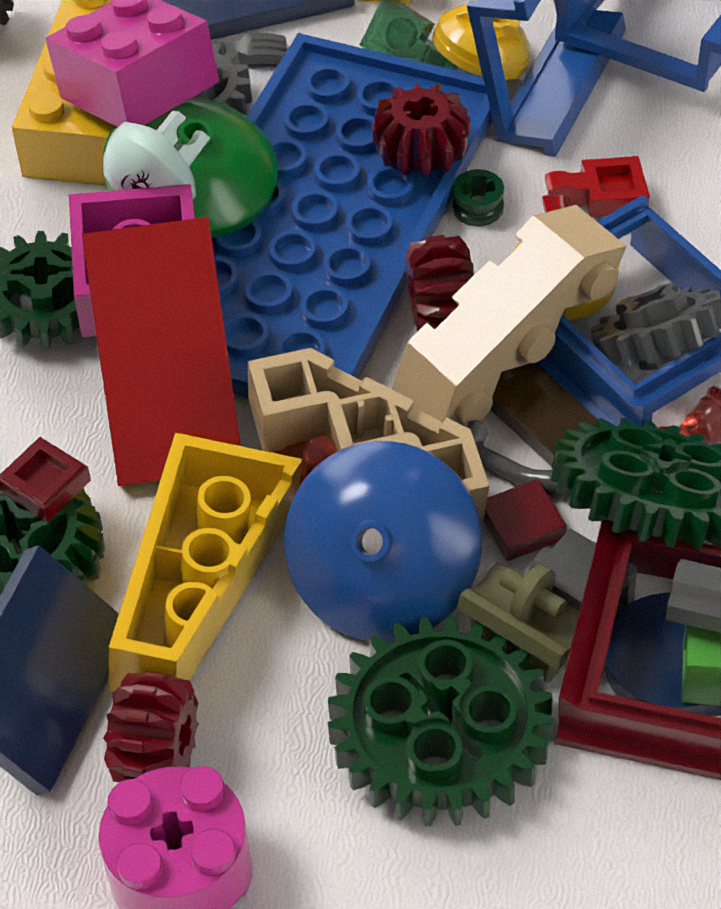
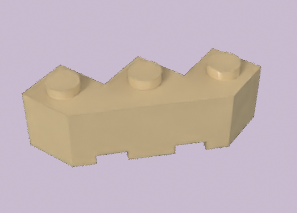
(508, 314)
(307, 397)

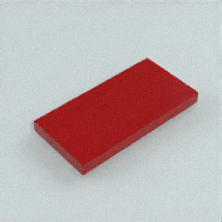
(159, 341)

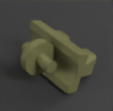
(524, 614)

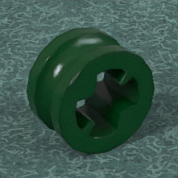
(478, 183)

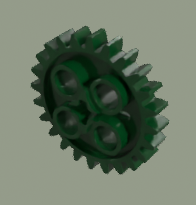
(643, 480)
(486, 687)

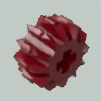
(421, 129)
(434, 275)
(150, 725)

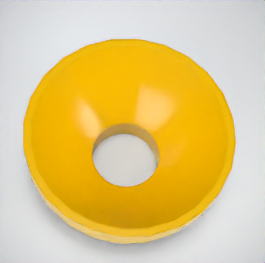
(456, 42)

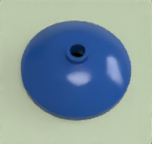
(426, 532)

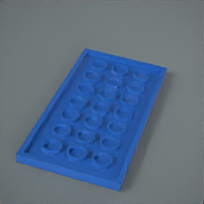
(336, 235)

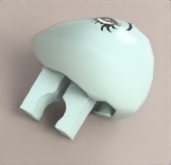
(147, 157)

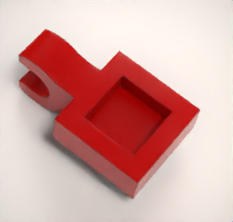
(600, 185)

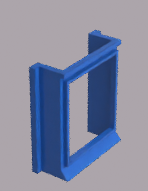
(570, 29)
(555, 84)
(591, 375)

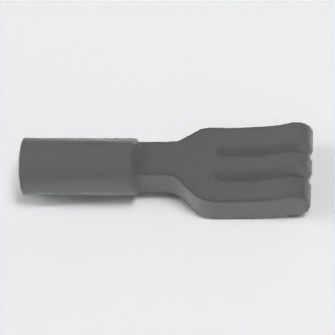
(258, 48)

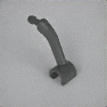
(506, 467)

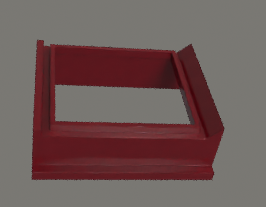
(619, 724)

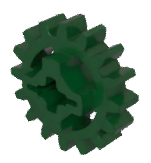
(38, 290)

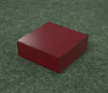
(44, 479)
(523, 520)

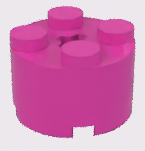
(175, 841)

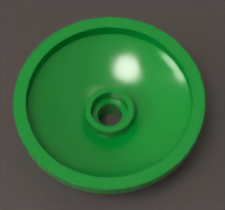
(232, 171)

